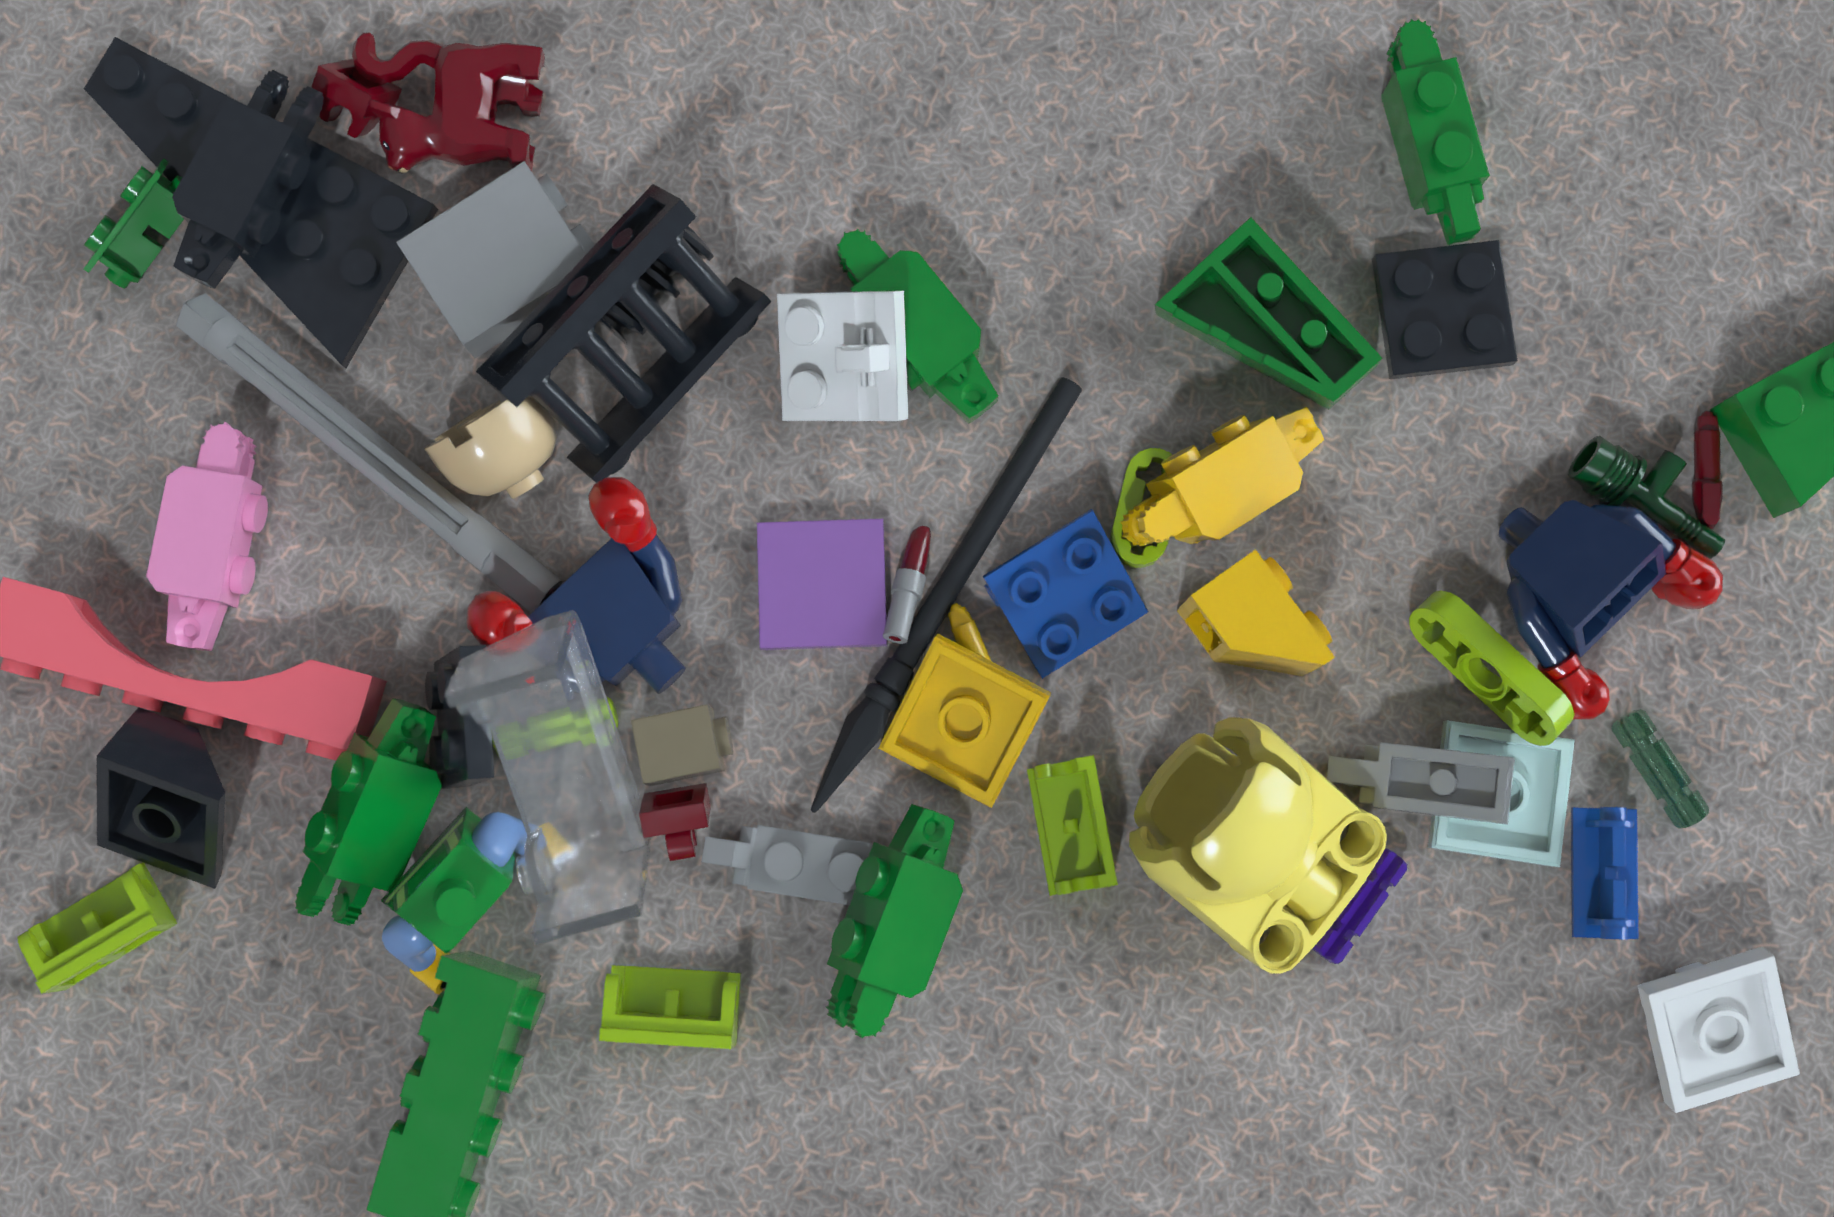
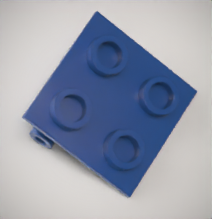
(1065, 593)

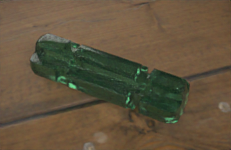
(1660, 769)

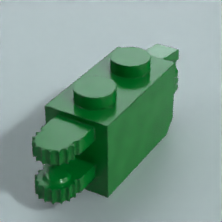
(1434, 132)
(370, 814)

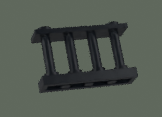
(568, 321)

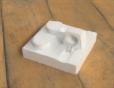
(843, 356)
(1718, 1029)

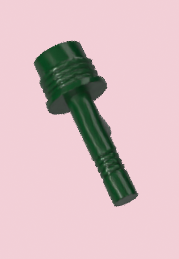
(1616, 476)

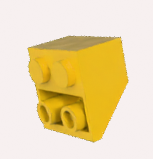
(1253, 621)

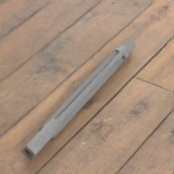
(368, 452)

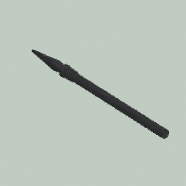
(868, 720)

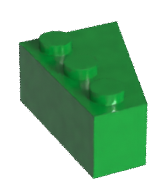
(1270, 317)

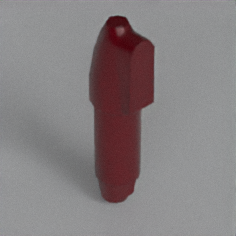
(1707, 483)

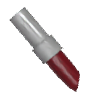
(908, 586)

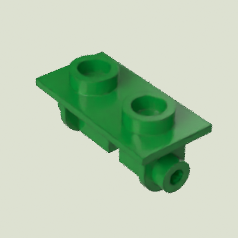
(123, 243)

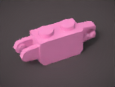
(207, 537)

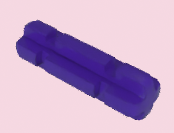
(1362, 908)

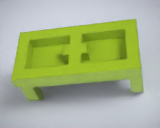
(1072, 826)
(96, 930)
(670, 1007)

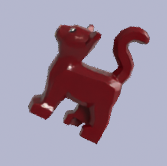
(466, 100)

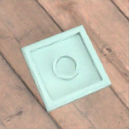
(1536, 801)

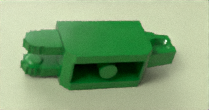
(938, 330)
(894, 922)

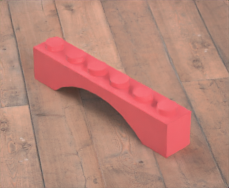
(66, 636)

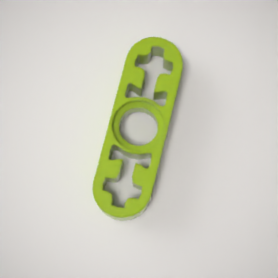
(1522, 693)

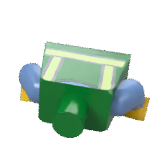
(451, 889)

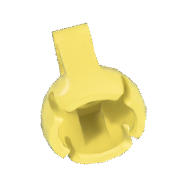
(1254, 841)

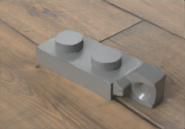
(1429, 781)
(791, 862)

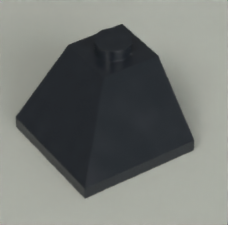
(161, 798)

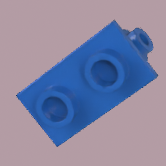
(1604, 873)

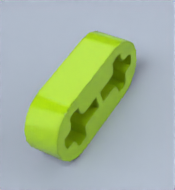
(1130, 496)

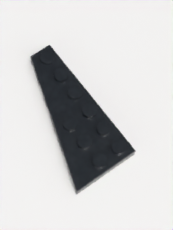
(335, 231)

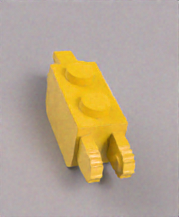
(1226, 482)

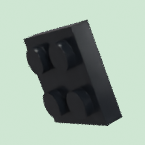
(1444, 309)
(462, 747)

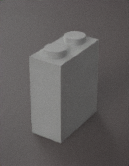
(496, 256)

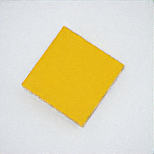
(964, 720)

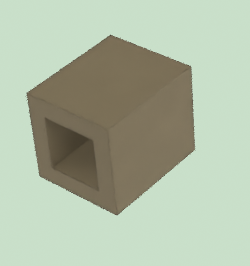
(681, 744)

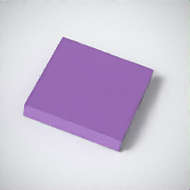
(821, 584)

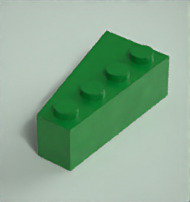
(1785, 431)
(456, 1087)

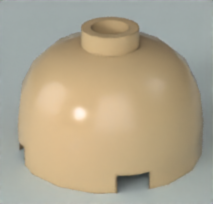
(496, 448)

